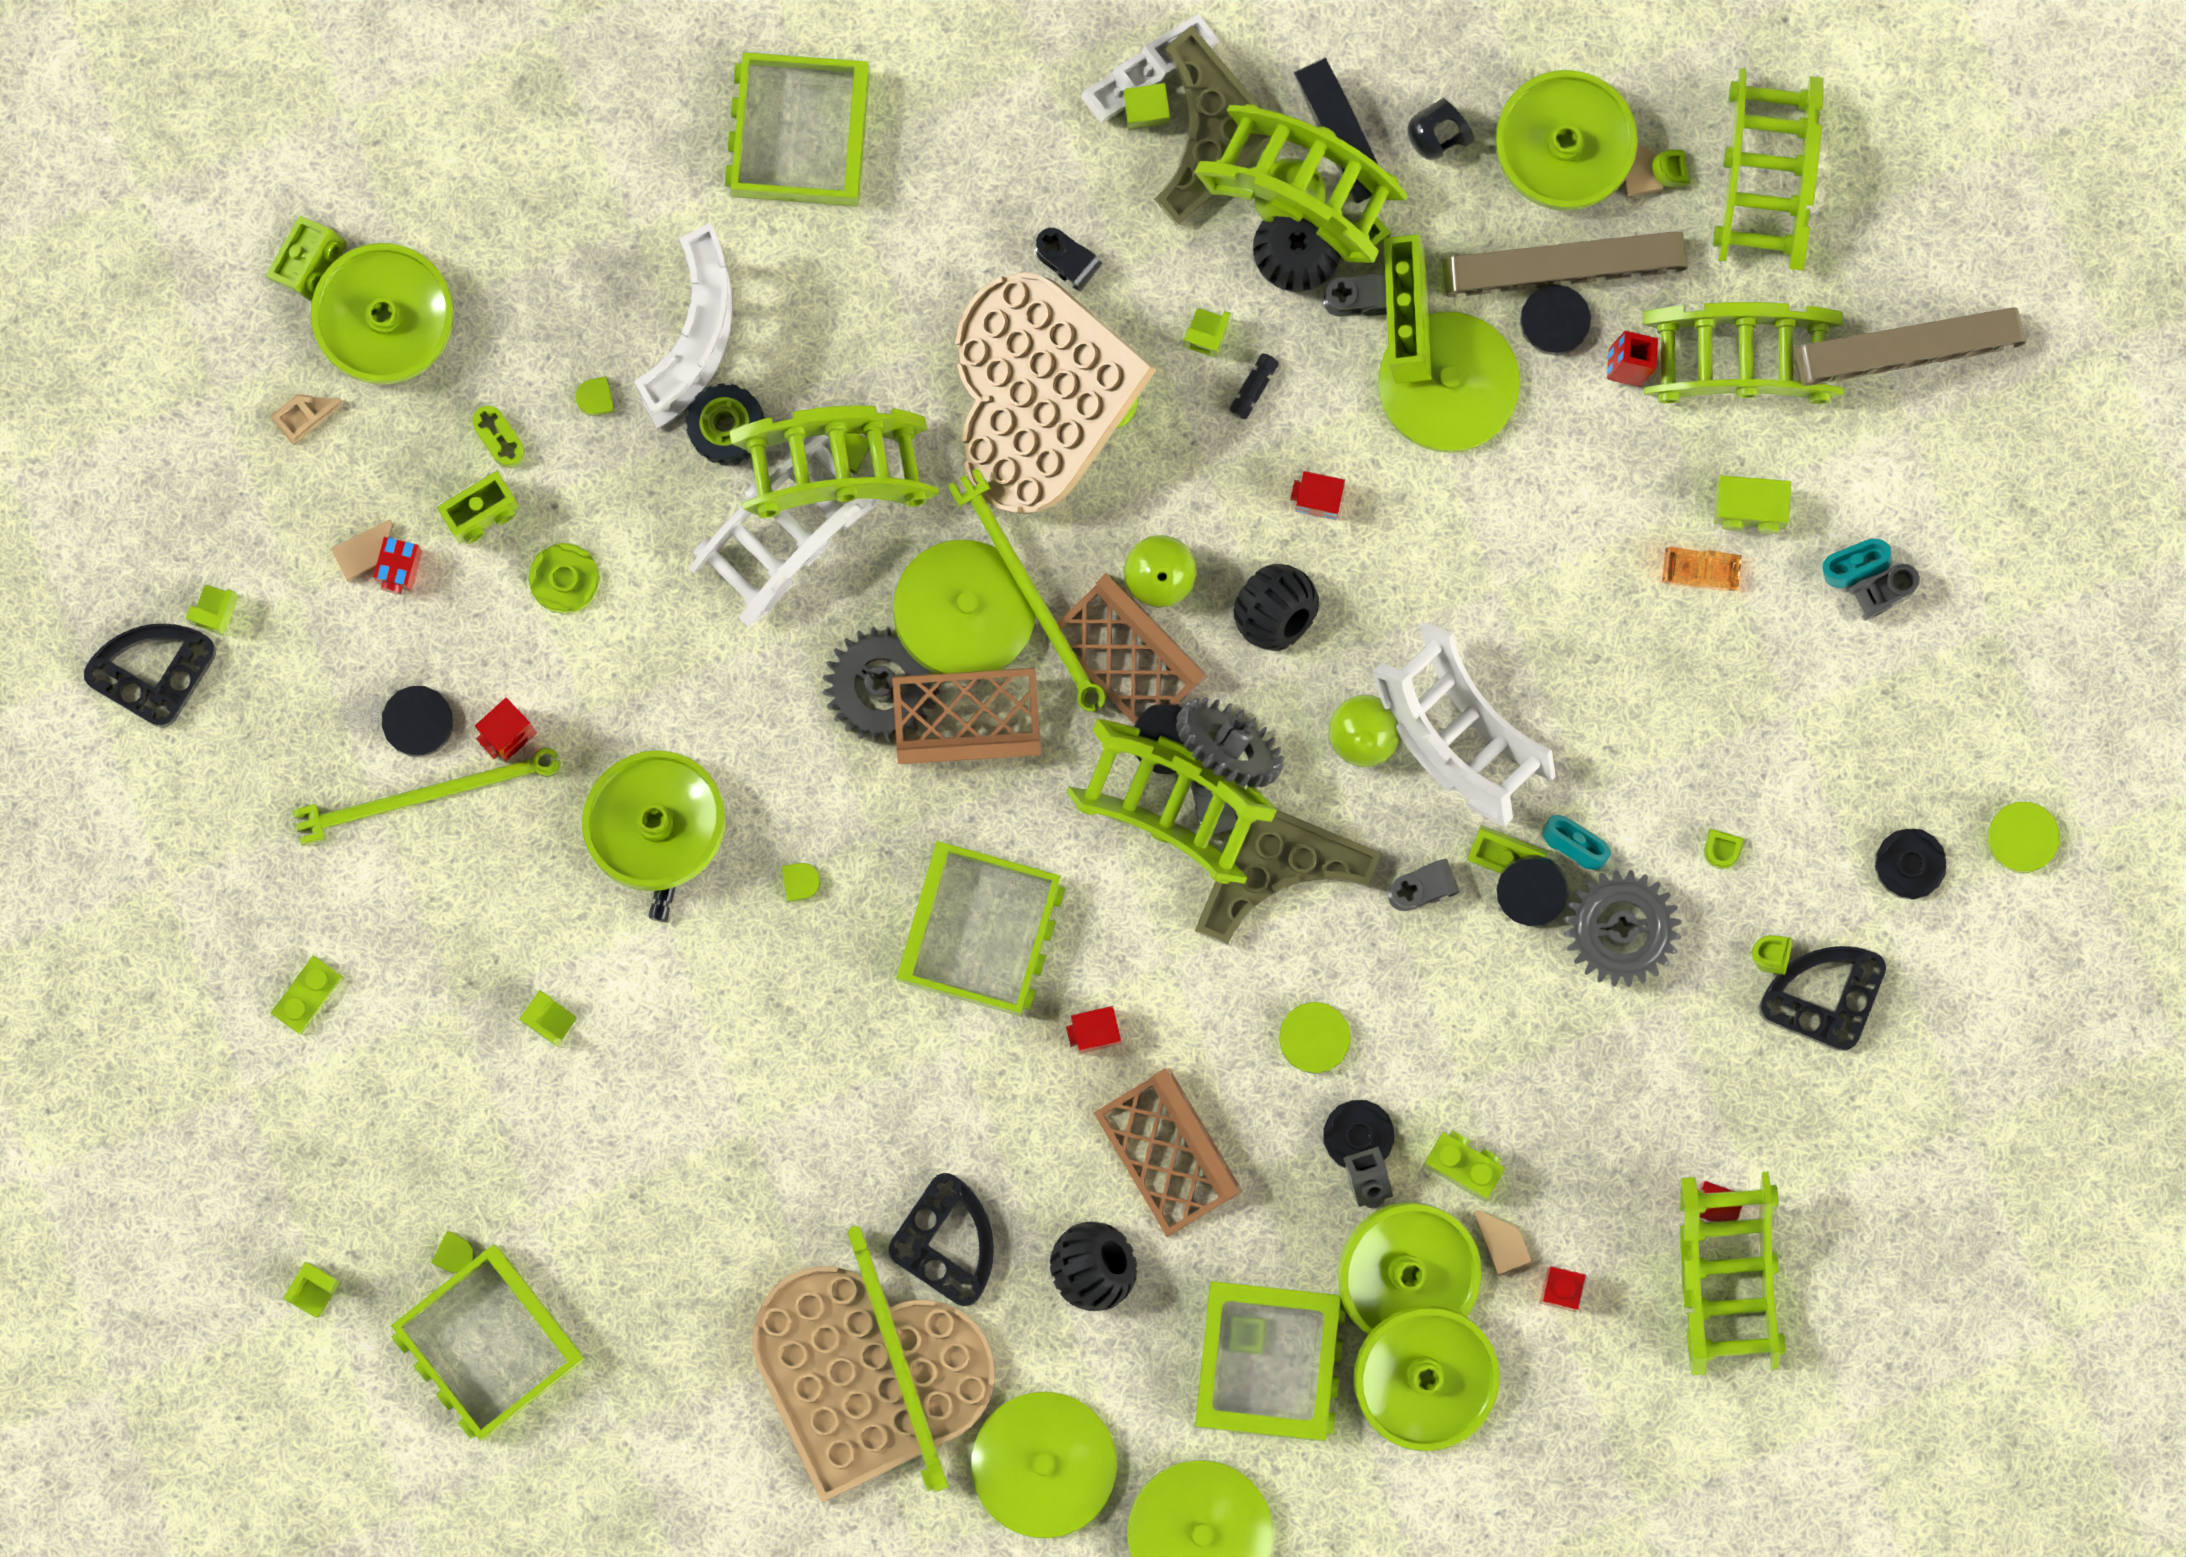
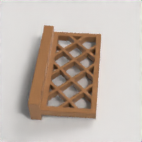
(1149, 632)
(960, 746)
(1194, 1134)

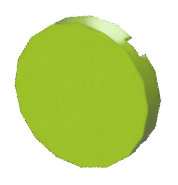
(570, 588)
(2023, 837)
(1314, 1037)

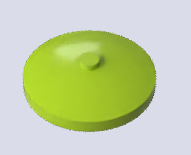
(1566, 140)
(382, 313)
(1469, 388)
(961, 609)
(654, 820)
(1406, 1260)
(1426, 1378)
(1044, 1464)
(1199, 1512)

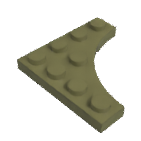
(1209, 92)
(1278, 857)

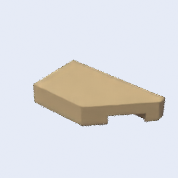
(1641, 177)
(303, 415)
(362, 551)
(1502, 1242)

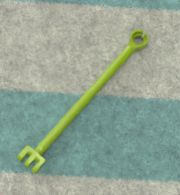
(974, 495)
(319, 822)
(934, 1475)

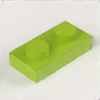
(1497, 850)
(306, 995)

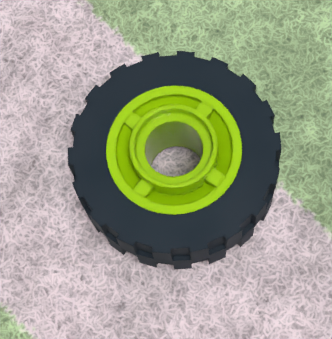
(707, 412)

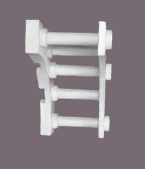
(704, 338)
(810, 543)
(1432, 749)

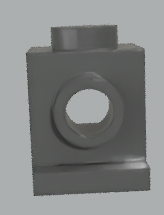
(1371, 1185)

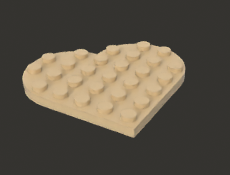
(1044, 389)
(837, 1383)

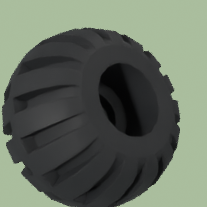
(1292, 269)
(1276, 607)
(1093, 1266)

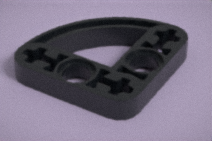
(163, 691)
(1827, 1020)
(925, 1253)

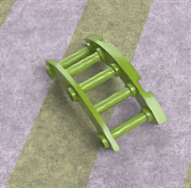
(1803, 166)
(1292, 198)
(1745, 317)
(833, 423)
(1248, 802)
(1695, 1268)

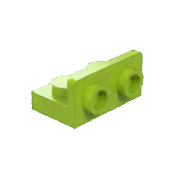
(305, 256)

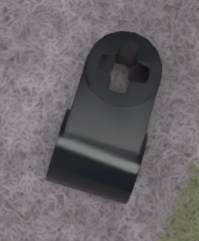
(1071, 260)

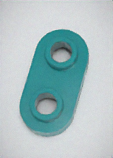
(1856, 564)
(1576, 842)

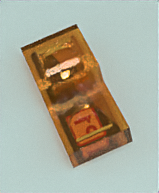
(1701, 569)

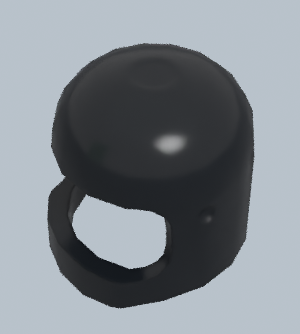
(1422, 126)

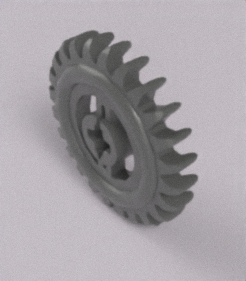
(852, 664)
(1229, 743)
(1587, 931)

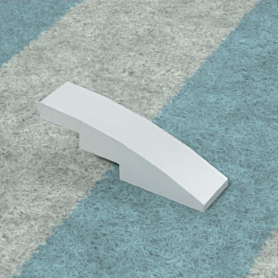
(1146, 68)

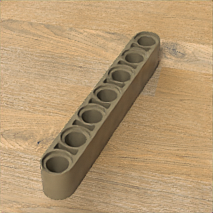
(1564, 262)
(1909, 346)

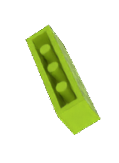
(1407, 309)

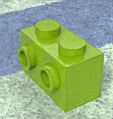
(1752, 503)
(479, 508)
(1465, 1166)

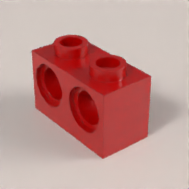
(504, 730)

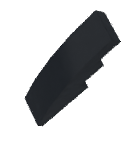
(1332, 110)

